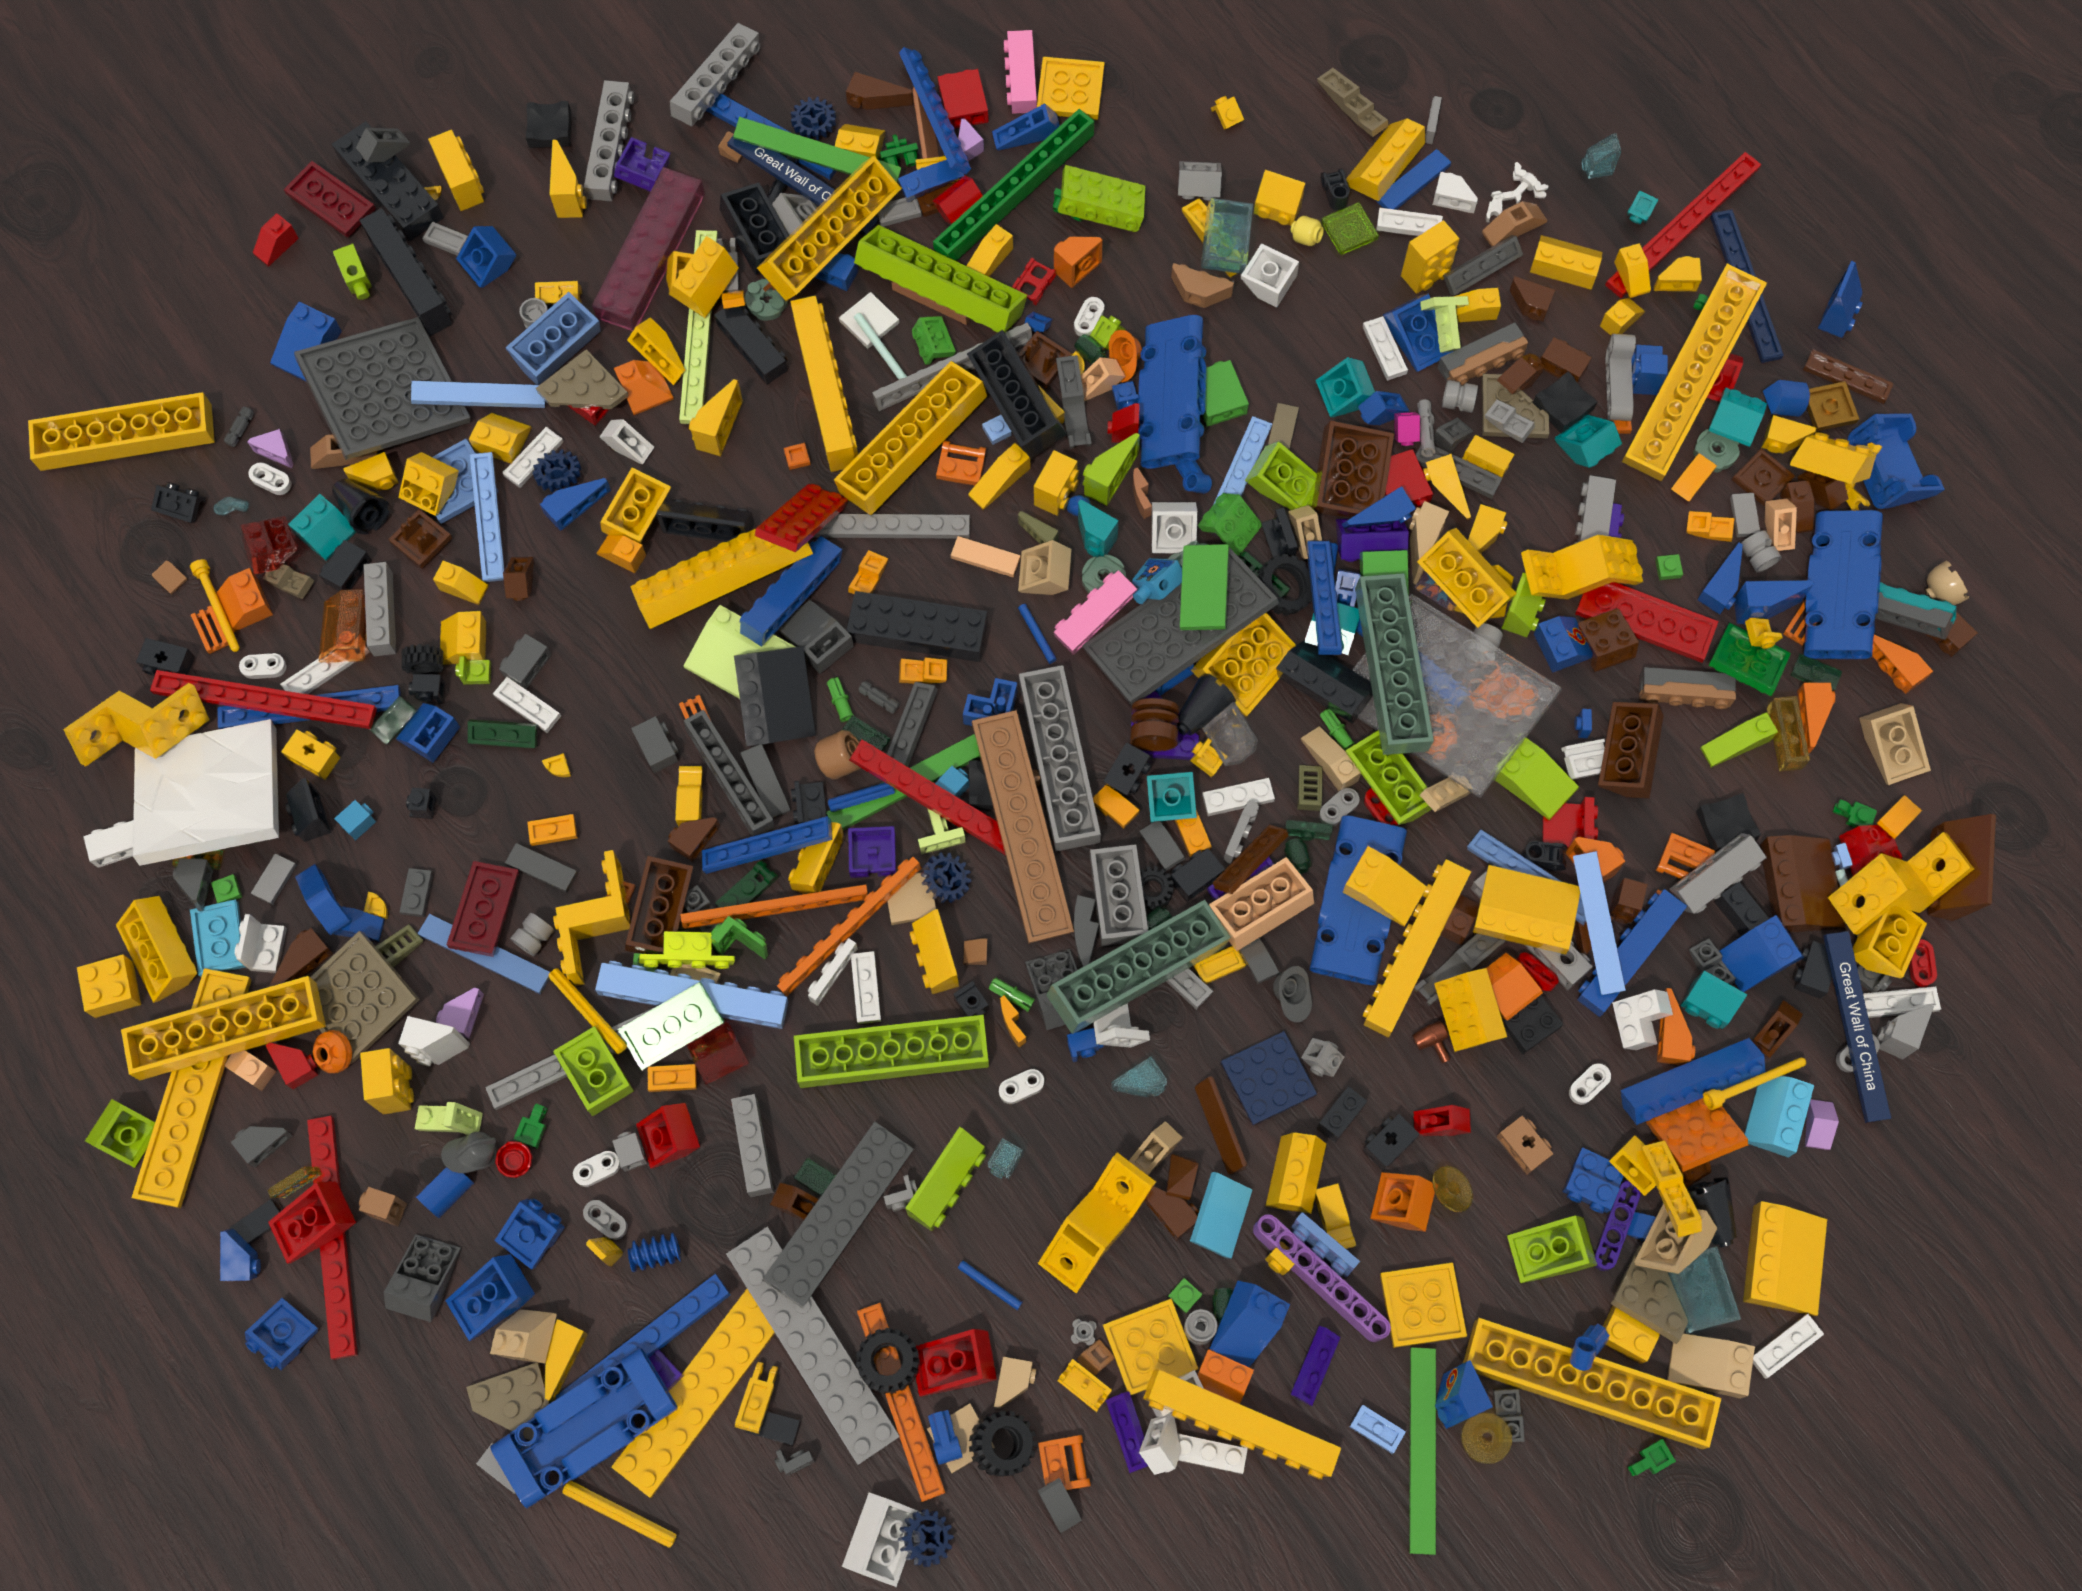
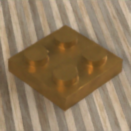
(1831, 406)

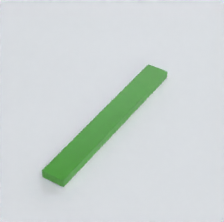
(804, 148)
(931, 768)
(1422, 1452)

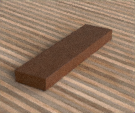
(1856, 379)
(1250, 859)

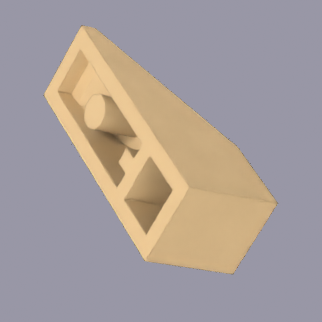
(1331, 758)

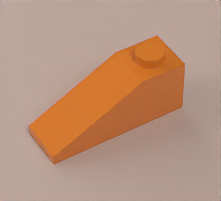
(1815, 705)
(1674, 1036)

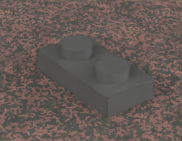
(416, 892)

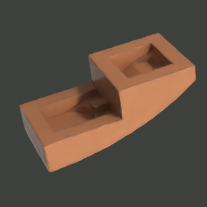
(1140, 490)

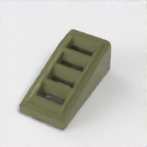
(1038, 530)
(1309, 804)
(400, 953)

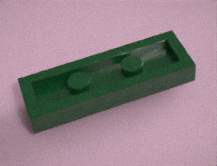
(502, 733)

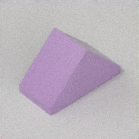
(970, 140)
(273, 446)
(1820, 1124)

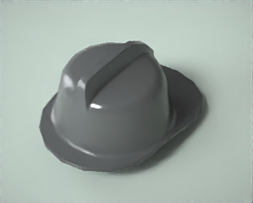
(1294, 993)
(469, 1153)

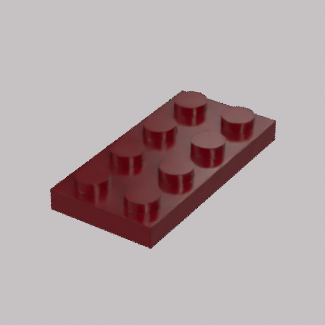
(329, 199)
(483, 909)

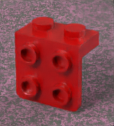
(1571, 822)
(1867, 843)

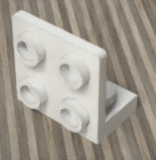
(260, 945)
(1116, 1030)

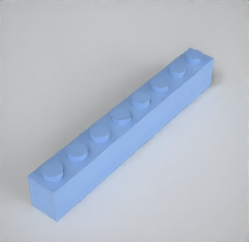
(657, 987)

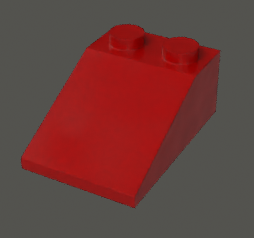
(311, 1220)
(955, 1362)

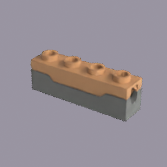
(1483, 354)
(1687, 687)

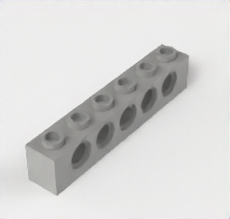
(714, 74)
(613, 94)
(1567, 973)

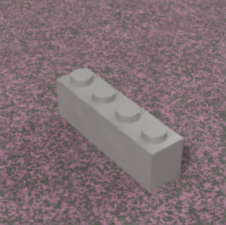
(1596, 507)
(379, 609)
(1718, 873)
(752, 1145)

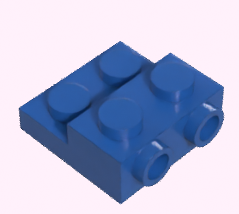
(1593, 1181)
(530, 1232)
(279, 1334)

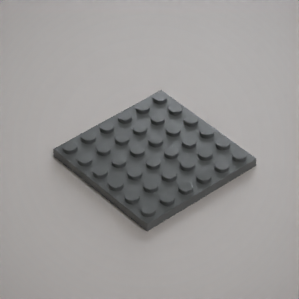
(367, 383)

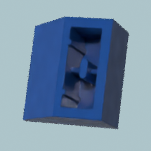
(428, 731)

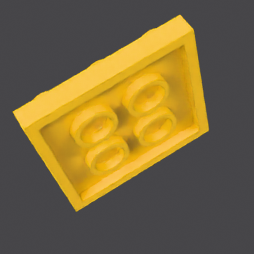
(1071, 86)
(1423, 1305)
(1147, 1343)

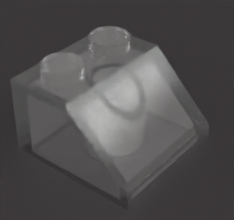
(1231, 736)

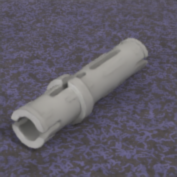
(1426, 428)

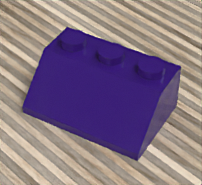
(1370, 539)

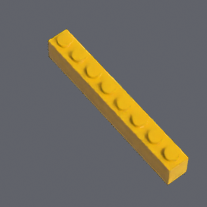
(1415, 951)
(1241, 1423)

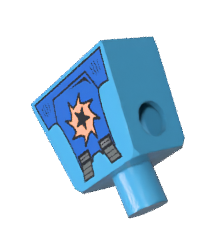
(1156, 579)

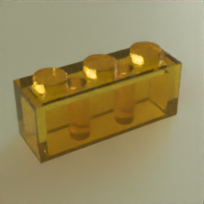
(1790, 740)

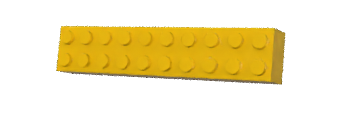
(1694, 372)
(1603, 1389)

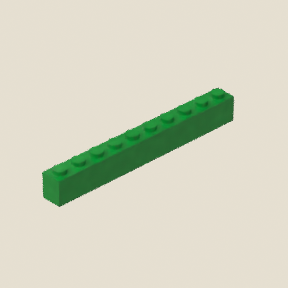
(1015, 186)

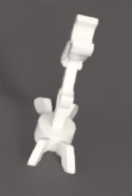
(1528, 182)

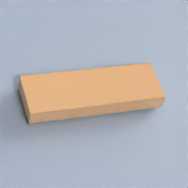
(985, 556)

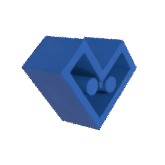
(1648, 369)
(1000, 702)

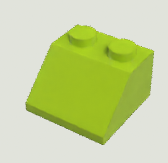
(1523, 609)
(121, 1133)

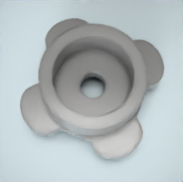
(1080, 1325)

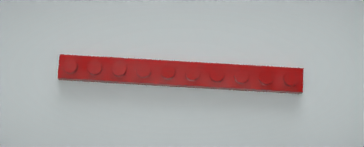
(1692, 216)
(268, 699)
(334, 1253)

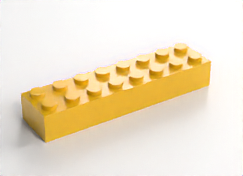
(829, 228)
(824, 382)
(121, 431)
(910, 437)
(710, 576)
(223, 1028)

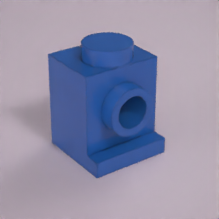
(1083, 1044)

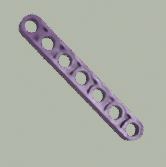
(1333, 1280)

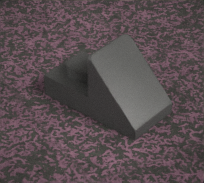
(1451, 434)

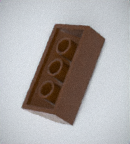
(1631, 749)
(658, 905)

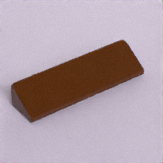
(1220, 1126)

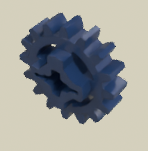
(813, 118)
(557, 470)
(944, 878)
(915, 1538)

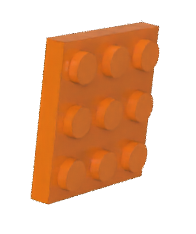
(1697, 1134)

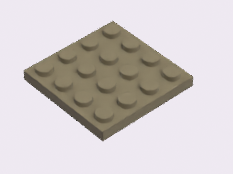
(361, 993)

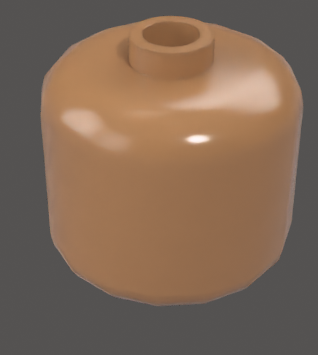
(834, 754)

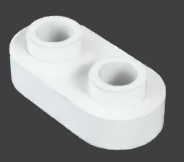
(1088, 318)
(271, 480)
(261, 666)
(1589, 1085)
(1022, 1087)
(597, 1171)

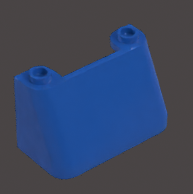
(1895, 473)

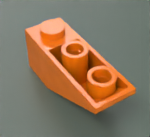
(1900, 664)

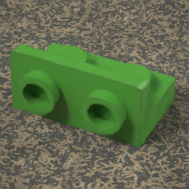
(932, 338)

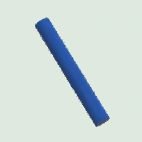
(1037, 633)
(990, 1285)

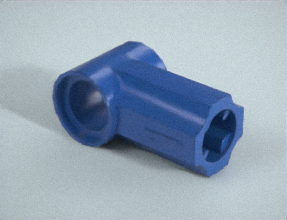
(1193, 477)
(1588, 1347)
(945, 1442)

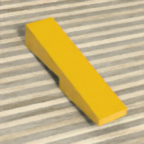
(1672, 1189)

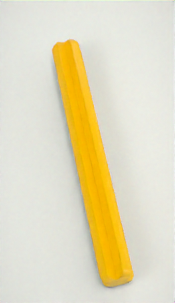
(587, 1010)
(619, 1514)

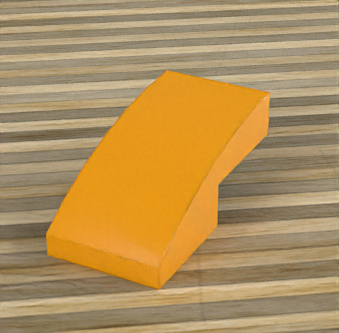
(733, 299)
(1694, 477)
(1709, 527)
(869, 573)
(925, 671)
(1115, 806)
(1899, 816)
(1011, 1015)

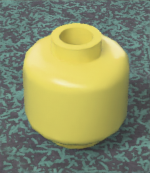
(1307, 231)

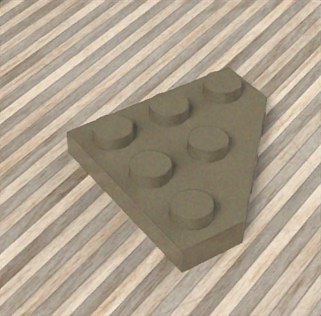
(582, 385)
(1493, 391)
(1652, 1300)
(510, 1397)

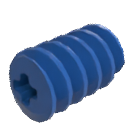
(654, 1252)

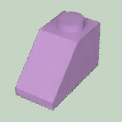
(461, 1012)

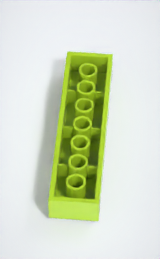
(940, 279)
(891, 1051)

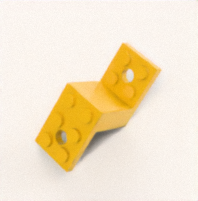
(1582, 567)
(135, 723)
(1900, 883)
(592, 918)
(1096, 1222)

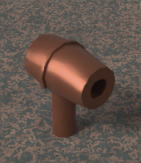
(1433, 1035)

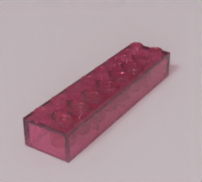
(647, 248)

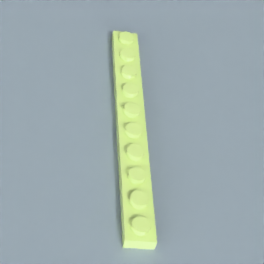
(696, 354)

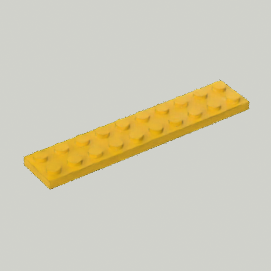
(185, 1109)
(697, 1395)

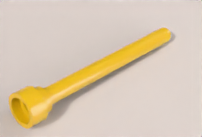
(201, 570)
(1715, 1098)

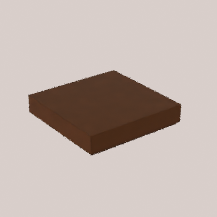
(1763, 477)

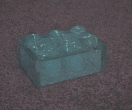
(1226, 235)
(1705, 1293)

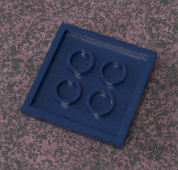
(1268, 1078)

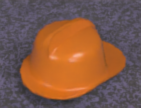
(1126, 351)

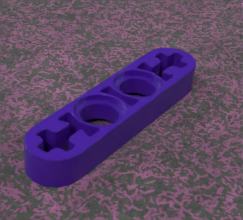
(1620, 1227)

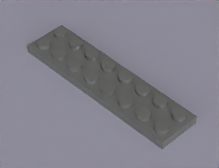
(837, 1214)

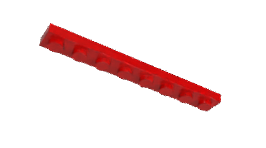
(927, 794)

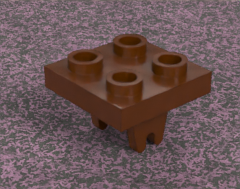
(1041, 356)
(420, 538)

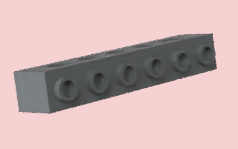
(728, 774)

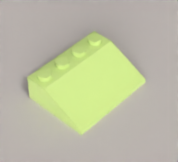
(716, 646)

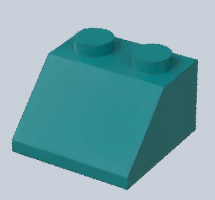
(1345, 387)
(1737, 416)
(1589, 440)
(321, 527)
(1097, 529)
(1348, 622)
(1171, 796)
(1712, 1000)

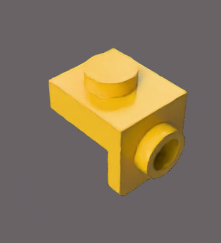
(1228, 111)
(1761, 634)
(1206, 757)
(1278, 1261)

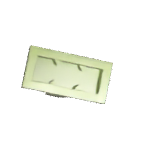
(1446, 319)
(940, 839)
(448, 1118)

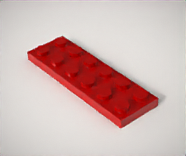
(801, 517)
(1652, 619)

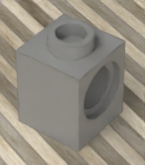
(629, 1151)

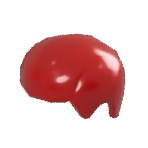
(513, 1159)

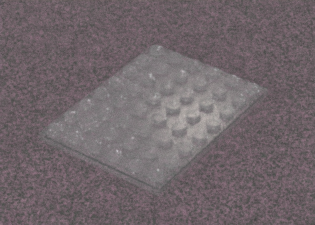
(1475, 696)

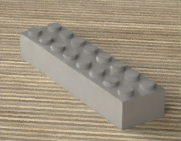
(1059, 758)

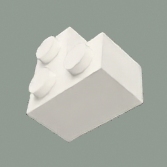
(1636, 1015)

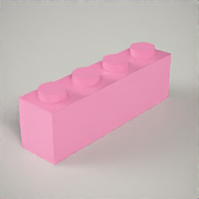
(1022, 71)
(1095, 612)

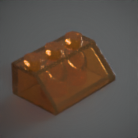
(344, 627)

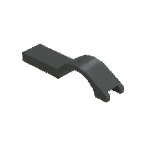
(1073, 401)
(1462, 961)

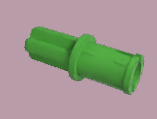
(839, 699)
(1337, 729)
(1012, 994)

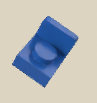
(1124, 395)

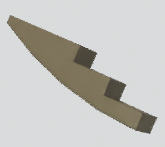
(1354, 104)

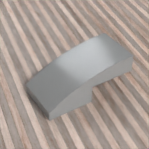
(1506, 419)

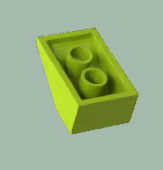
(1110, 469)
(1283, 477)
(1537, 779)
(593, 1071)
(1552, 1249)

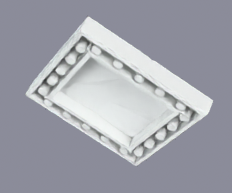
(206, 793)

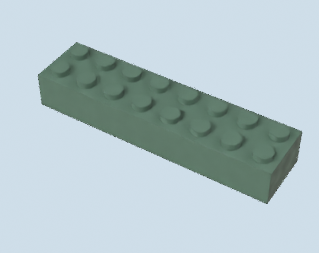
(1394, 664)
(1138, 966)

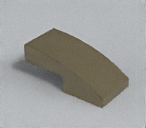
(1283, 424)
(289, 581)

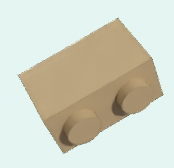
(1045, 569)
(524, 1336)

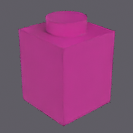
(1407, 428)

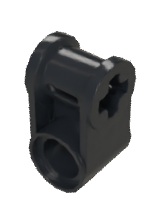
(1336, 189)
(1549, 855)

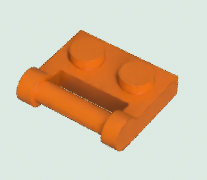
(958, 469)
(1684, 852)
(1055, 1464)

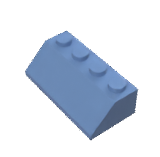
(553, 338)

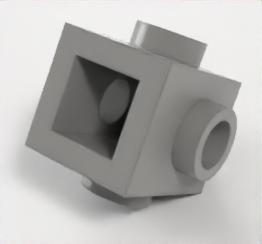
(1322, 1057)

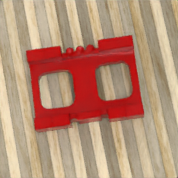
(1040, 284)

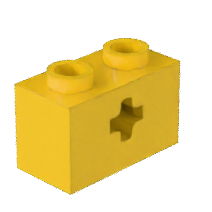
(299, 752)

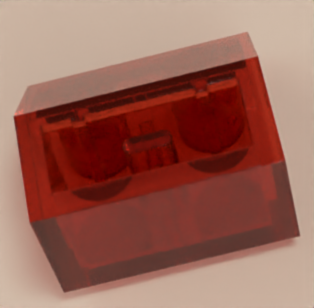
(268, 543)
(717, 1053)

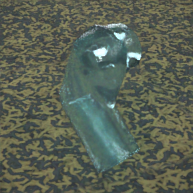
(229, 504)

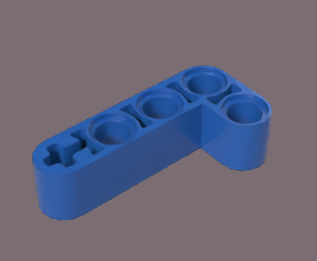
(321, 899)

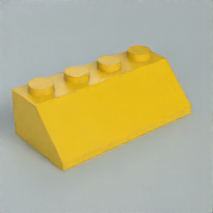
(1387, 158)
(1466, 577)
(156, 948)

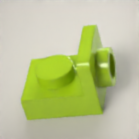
(1105, 328)
(473, 671)

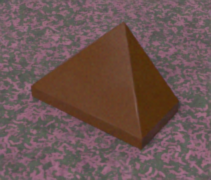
(1181, 1176)

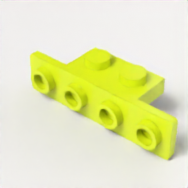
(687, 949)

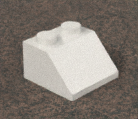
(1270, 274)
(1173, 526)

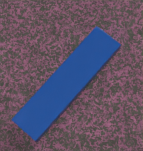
(1414, 180)

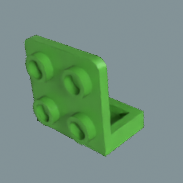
(1231, 521)
(730, 930)

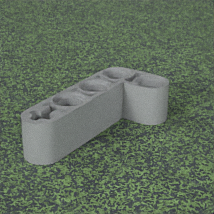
(1619, 377)

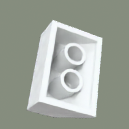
(431, 1041)
(875, 1542)

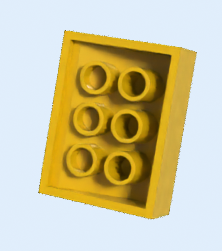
(1248, 661)
(1527, 909)
(1785, 1259)

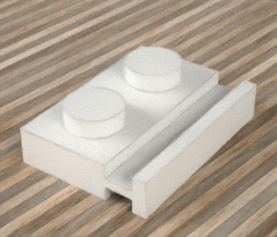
(1584, 758)

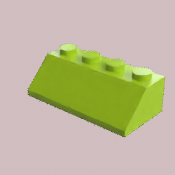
(1390, 779)
(946, 1179)

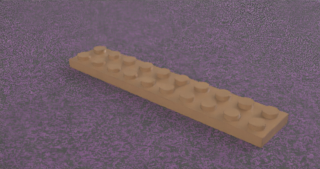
(1022, 827)

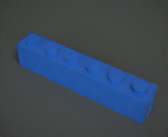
(789, 591)
(1635, 947)
(1691, 1080)

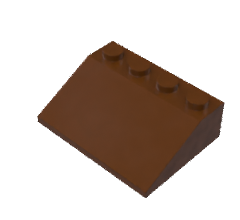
(1351, 469)
(1976, 841)
(1799, 882)

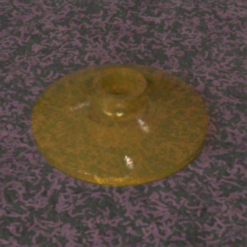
(1452, 1188)
(1480, 1449)

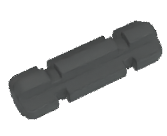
(238, 426)
(878, 697)

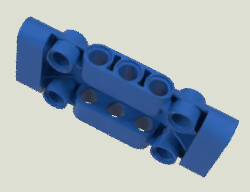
(1172, 392)
(1844, 585)
(1346, 919)
(583, 1427)

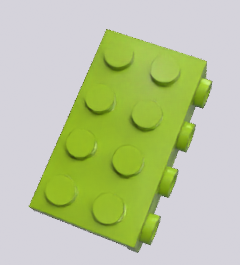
(1102, 199)

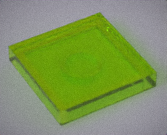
(1349, 228)

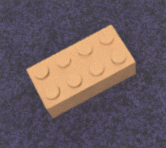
(1263, 903)

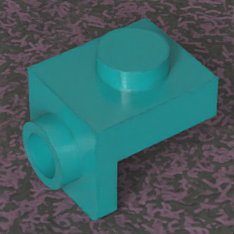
(1642, 208)

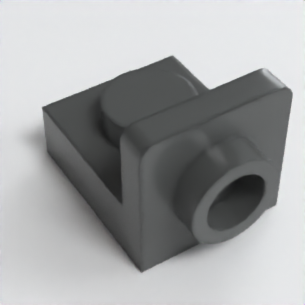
(1873, 981)
(798, 1461)

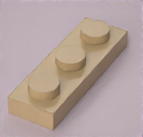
(1443, 794)

